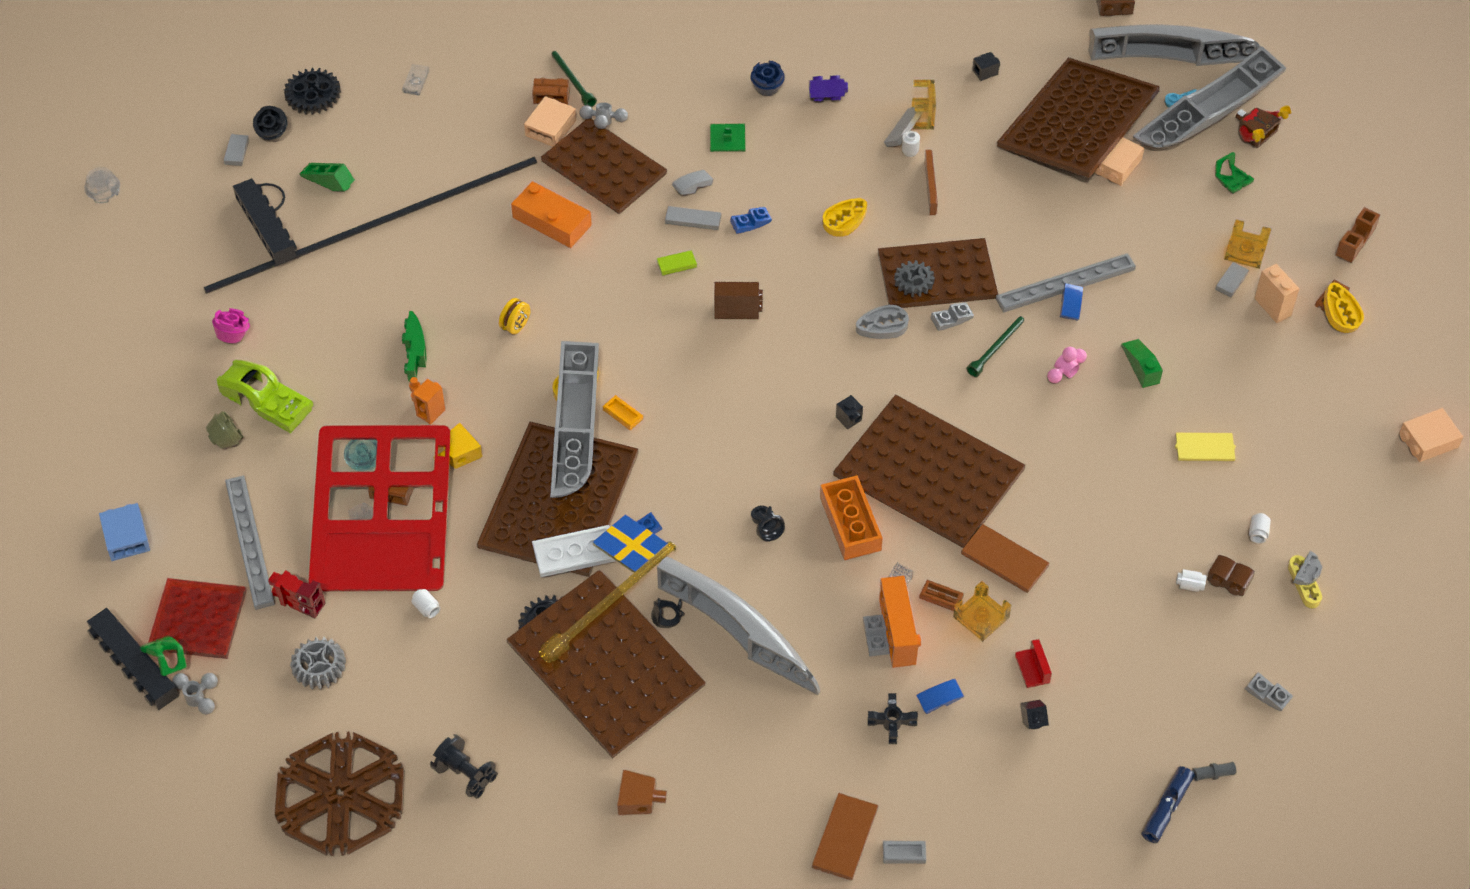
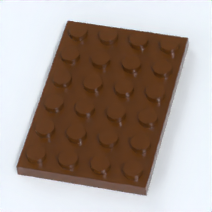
(604, 165)
(959, 268)

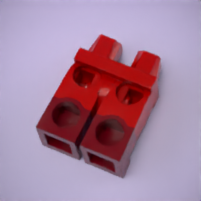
(297, 594)

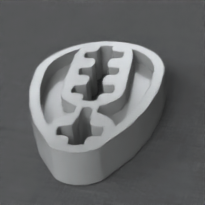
(883, 314)

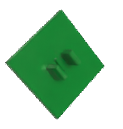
(727, 138)

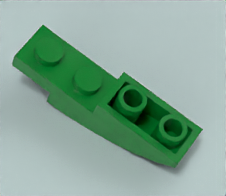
(414, 345)

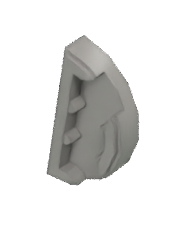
(1309, 571)

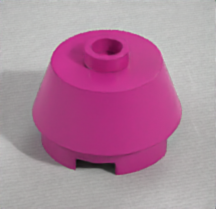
(230, 325)

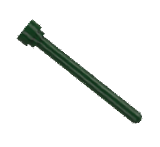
(587, 98)
(976, 367)

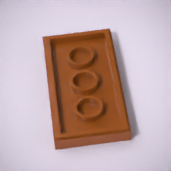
(1005, 558)
(845, 836)

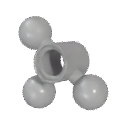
(603, 114)
(188, 687)

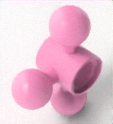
(1067, 364)

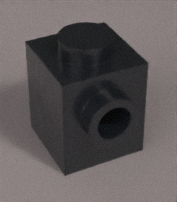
(986, 66)
(849, 412)
(1034, 714)

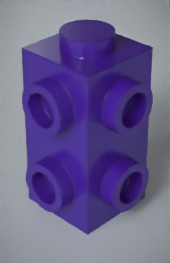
(833, 87)

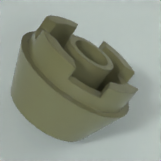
(223, 431)

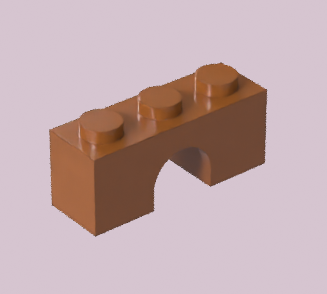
(1354, 240)

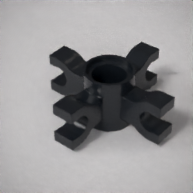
(892, 726)

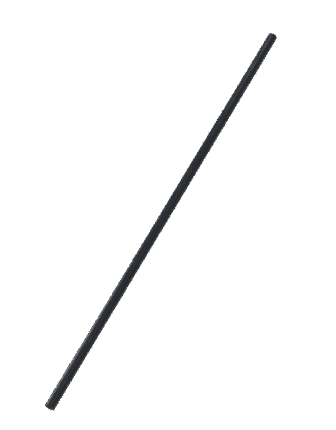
(376, 222)

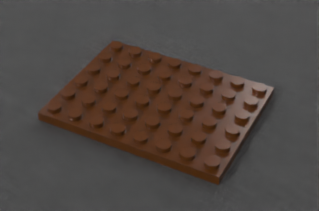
(1078, 117)
(930, 470)
(525, 505)
(617, 669)

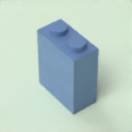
(124, 532)

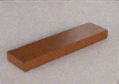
(930, 181)

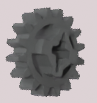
(914, 278)

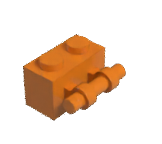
(427, 399)

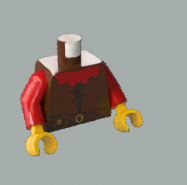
(1259, 124)

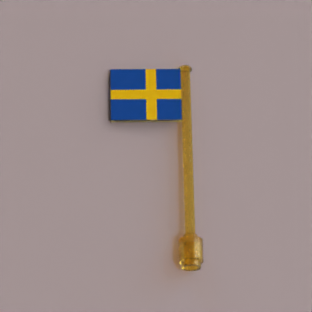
(632, 548)

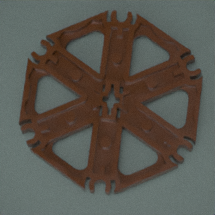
(339, 807)

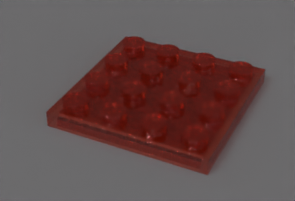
(199, 616)

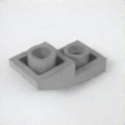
(688, 183)
(952, 317)
(876, 635)
(1270, 694)

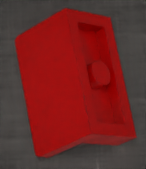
(1034, 665)

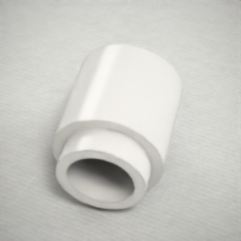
(910, 143)
(1259, 528)
(1191, 580)
(425, 603)

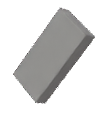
(236, 149)
(1232, 279)
(904, 852)

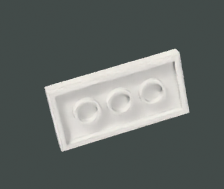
(569, 552)

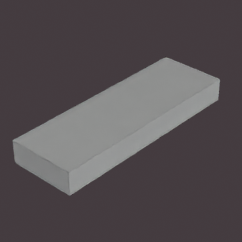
(904, 125)
(693, 218)

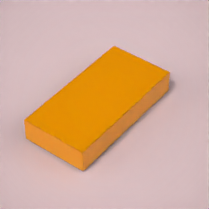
(622, 412)

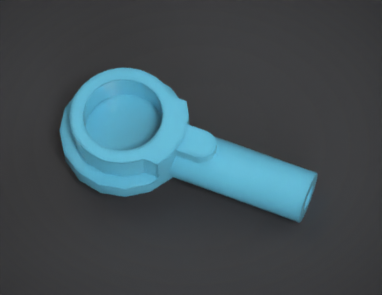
(1172, 98)

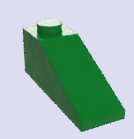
(329, 175)
(1143, 363)

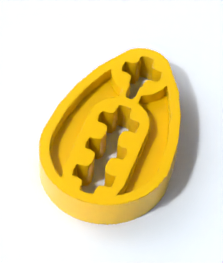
(845, 208)
(1335, 314)

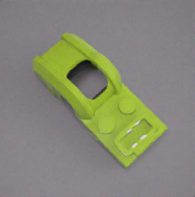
(274, 402)

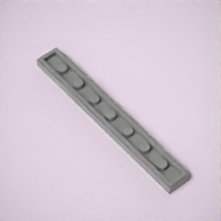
(1055, 285)
(249, 542)

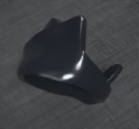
(771, 526)
(656, 613)

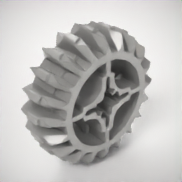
(319, 669)

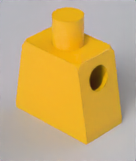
(463, 447)

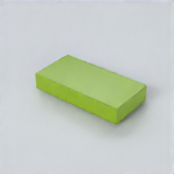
(676, 262)

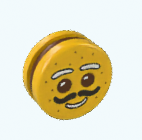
(514, 316)

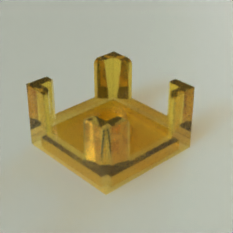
(925, 104)
(1247, 247)
(981, 613)

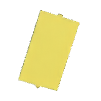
(1205, 447)

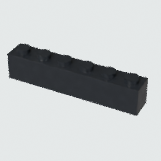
(264, 221)
(134, 663)

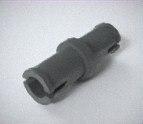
(1214, 771)

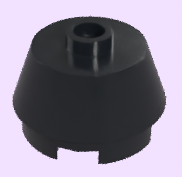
(270, 122)

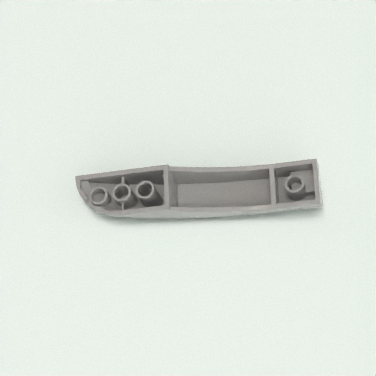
(1170, 42)
(1213, 101)
(574, 417)
(742, 621)

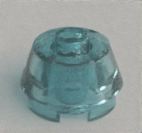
(361, 454)

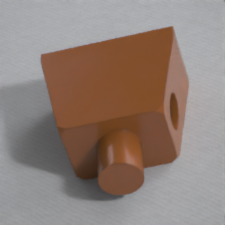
(638, 794)

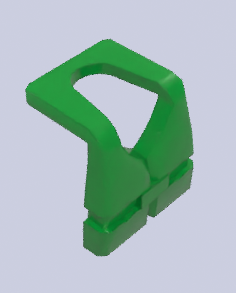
(1237, 179)
(157, 648)

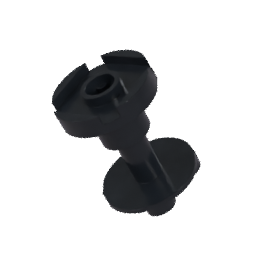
(451, 756)

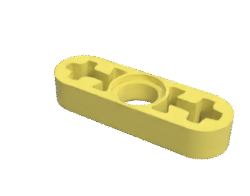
(1303, 590)

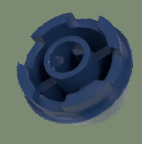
(767, 77)

